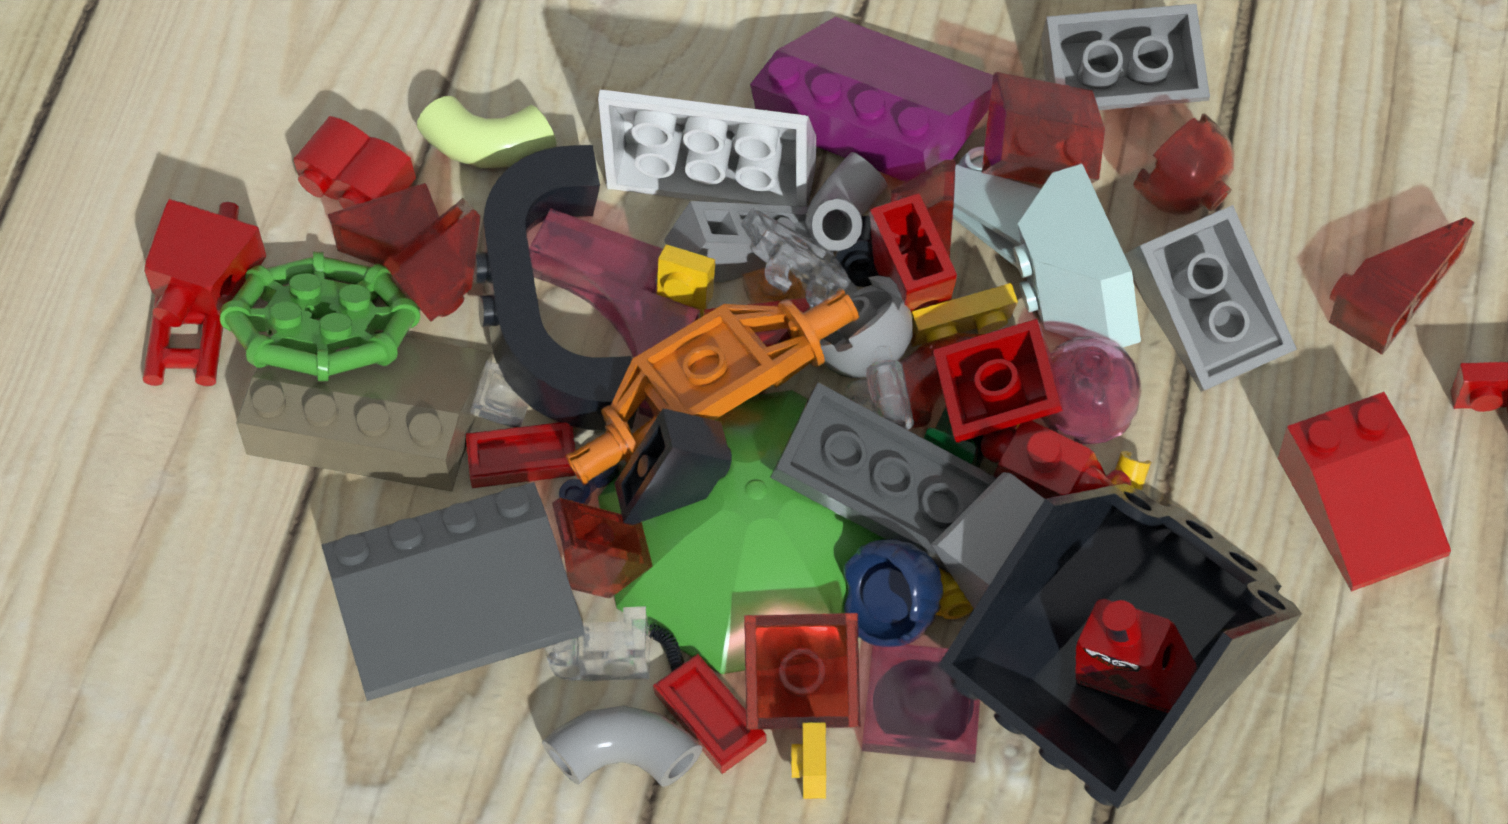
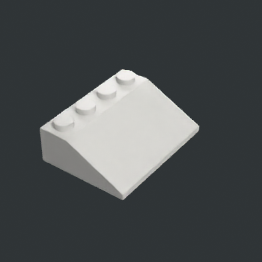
(706, 150)

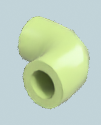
(483, 140)

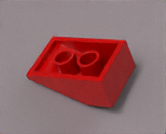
(1364, 490)

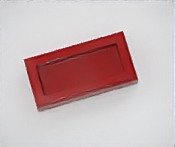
(519, 454)
(709, 713)

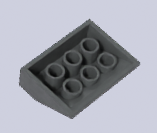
(452, 590)

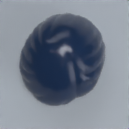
(892, 591)

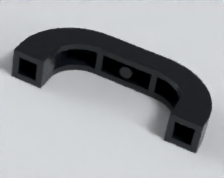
(535, 366)

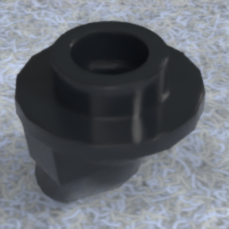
(859, 258)

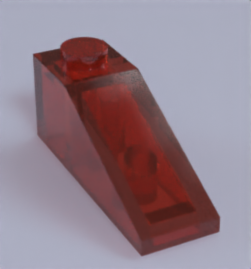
(1394, 284)

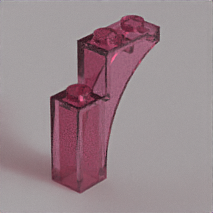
(611, 275)

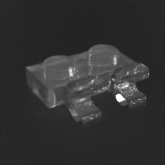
(791, 251)

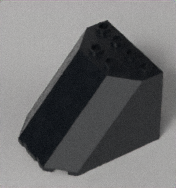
(1113, 547)

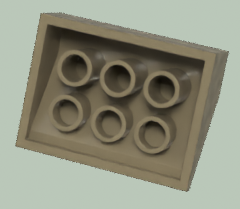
(371, 421)

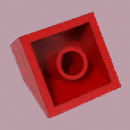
(998, 380)

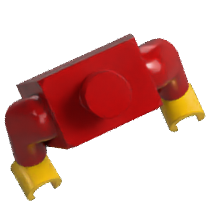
(1055, 463)

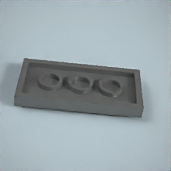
(876, 472)

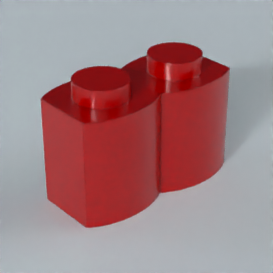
(351, 165)

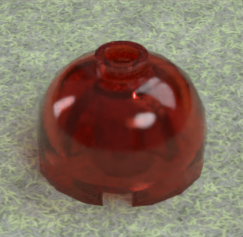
(1189, 169)

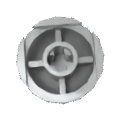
(881, 322)

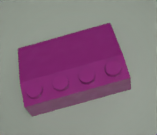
(875, 96)

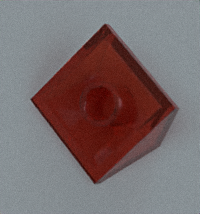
(802, 671)

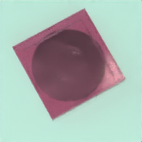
(916, 707)

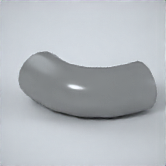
(837, 207)
(626, 737)

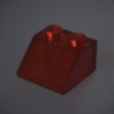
(1041, 129)

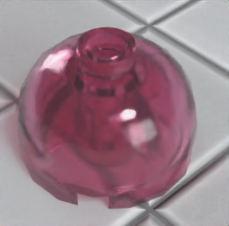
(1097, 389)

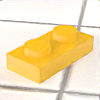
(981, 310)

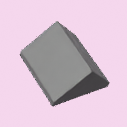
(986, 534)

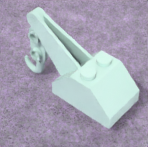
(1057, 242)

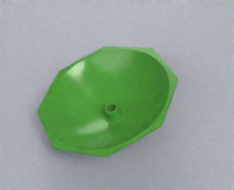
(743, 547)

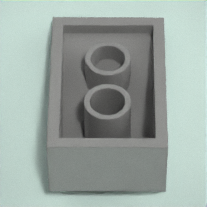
(1211, 298)

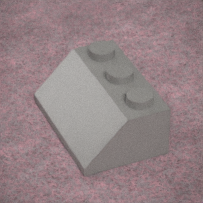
(1128, 55)

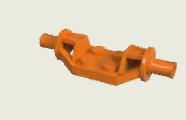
(711, 370)

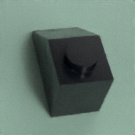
(672, 466)

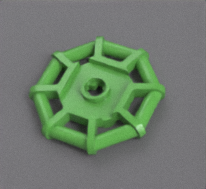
(344, 309)

